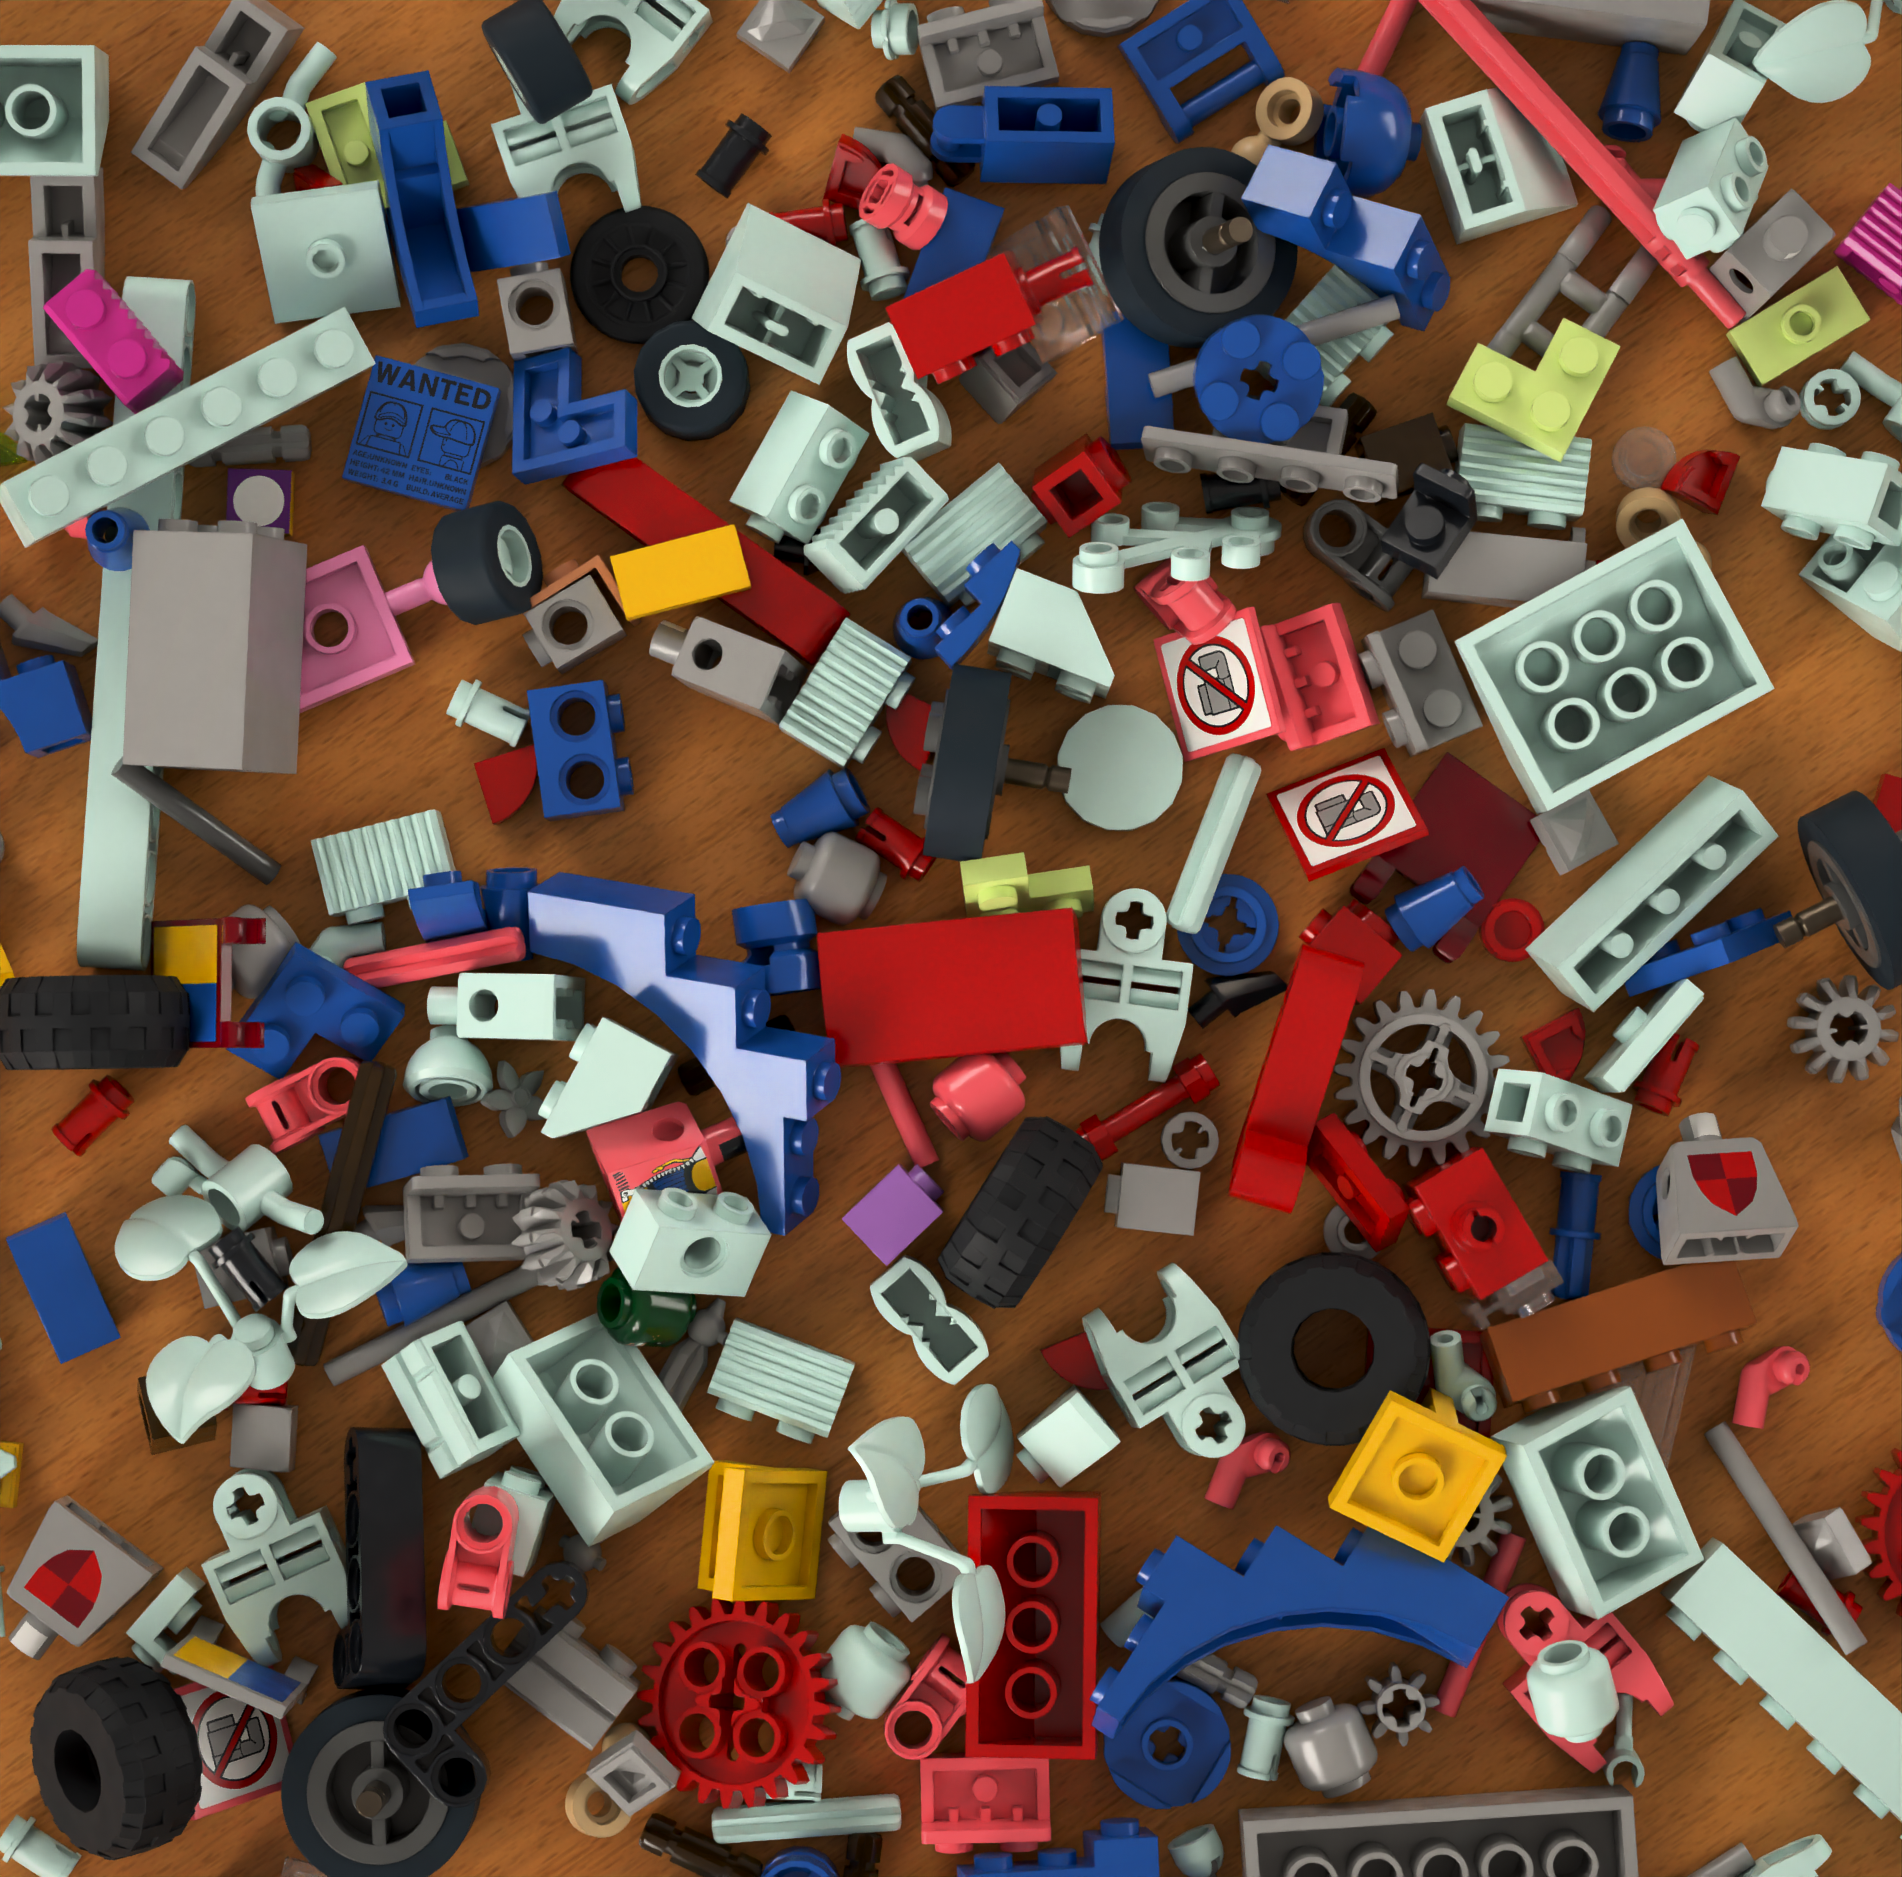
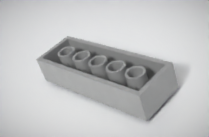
(1464, 1835)

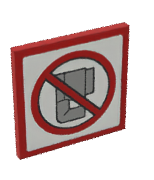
(1347, 814)

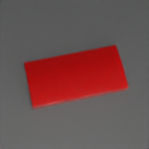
(953, 987)

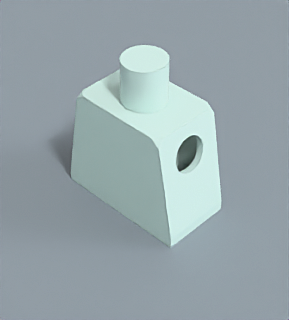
(528, 1006)

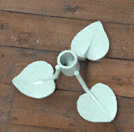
(1823, 50)
(201, 1378)
(889, 1500)

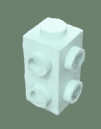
(1711, 189)
(798, 469)
(1836, 495)
(1557, 1118)

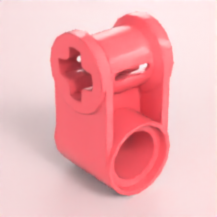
(1187, 607)
(300, 1103)
(479, 1565)
(932, 1694)

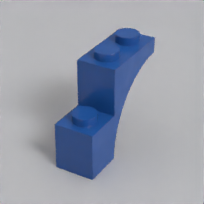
(420, 198)
(1378, 244)
(45, 704)

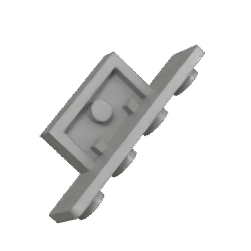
(1300, 464)

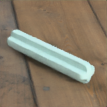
(1213, 843)
(807, 1819)

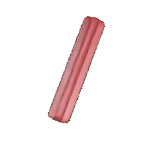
(439, 957)

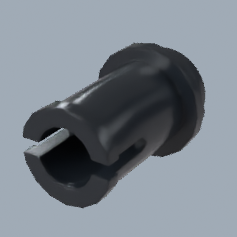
(734, 154)
(1224, 494)
(247, 1268)

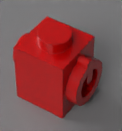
(1079, 484)
(1358, 935)

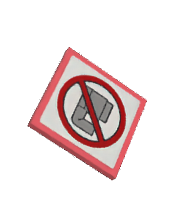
(1220, 688)
(239, 1748)

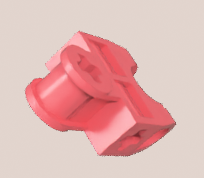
(1628, 1662)

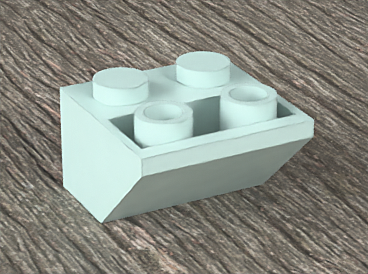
(1492, 165)
(781, 294)
(1861, 585)
(1051, 634)
(614, 1079)

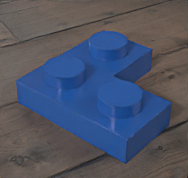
(558, 430)
(1711, 949)
(319, 998)

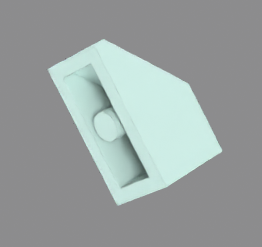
(1725, 77)
(1065, 1439)

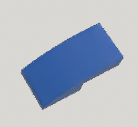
(513, 231)
(960, 241)
(1128, 393)
(989, 584)
(447, 907)
(410, 1140)
(63, 1287)

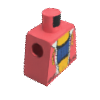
(662, 1152)

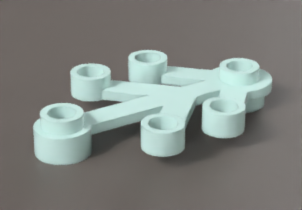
(1166, 535)

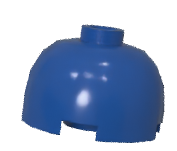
(1367, 131)

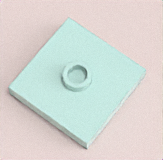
(326, 251)
(1643, 1036)

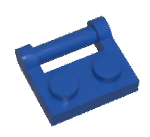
(1189, 42)

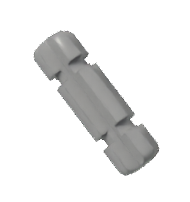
(262, 446)
(1213, 1674)

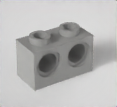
(884, 1559)

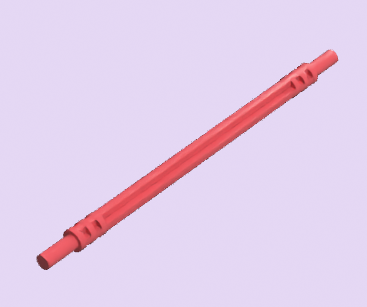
(1579, 148)

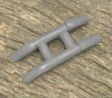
(1561, 277)

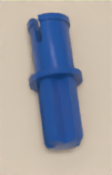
(1575, 1233)

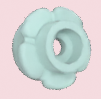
(895, 29)

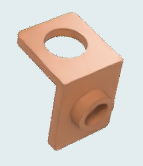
(570, 573)

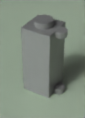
(1507, 568)

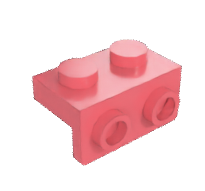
(1318, 678)
(984, 1802)

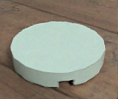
(1121, 767)

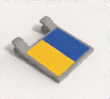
(238, 1676)

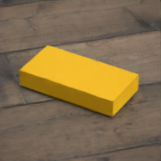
(680, 572)

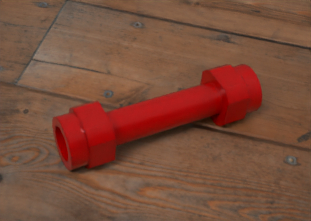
(1191, 1079)

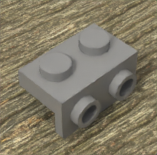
(985, 48)
(465, 1215)

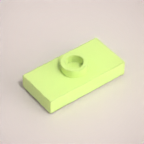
(1798, 326)

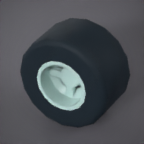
(537, 59)
(677, 362)
(486, 562)

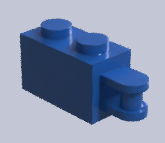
(1030, 134)

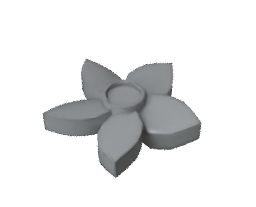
(514, 1098)

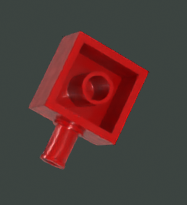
(980, 309)
(1473, 1224)

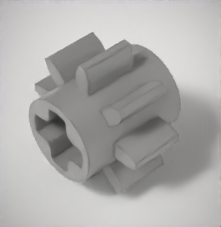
(1412, 1713)

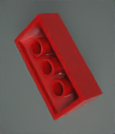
(1047, 1663)

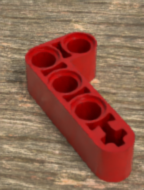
(1294, 1078)

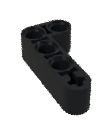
(384, 1562)
(495, 1669)

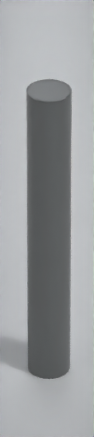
(197, 821)

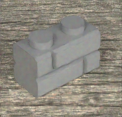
(574, 1681)

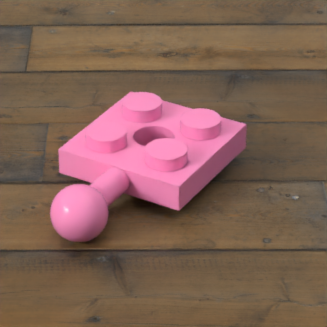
(374, 638)

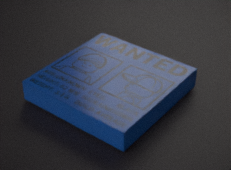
(421, 434)

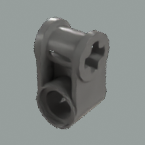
(1361, 558)

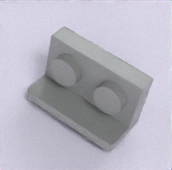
(1419, 684)

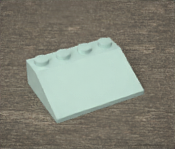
(1612, 667)

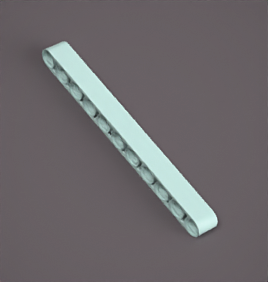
(120, 823)

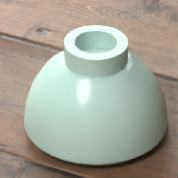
(448, 1068)

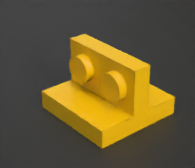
(1418, 1473)
(761, 1532)

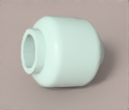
(868, 1670)
(1572, 1691)

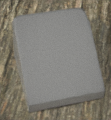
(1006, 381)
(264, 1437)

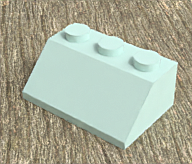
(53, 109)
(599, 1427)
(1598, 1500)

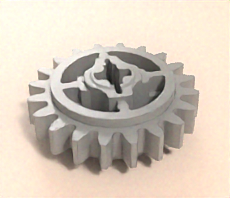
(1369, 1055)

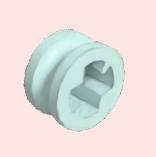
(1840, 384)

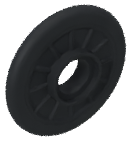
(631, 235)

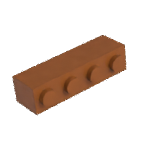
(1617, 1330)

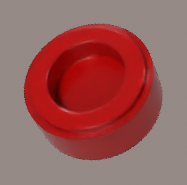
(1511, 929)

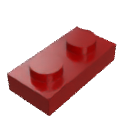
(1356, 1182)

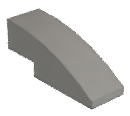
(216, 89)
(64, 243)

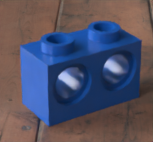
(562, 753)

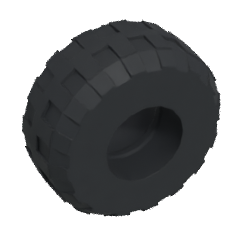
(93, 1022)
(1020, 1212)
(1292, 1296)
(116, 1757)

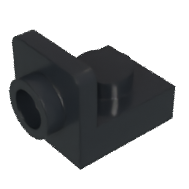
(1432, 520)

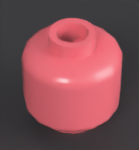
(978, 1095)

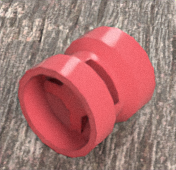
(903, 207)

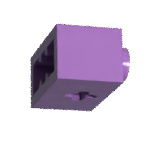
(895, 1211)

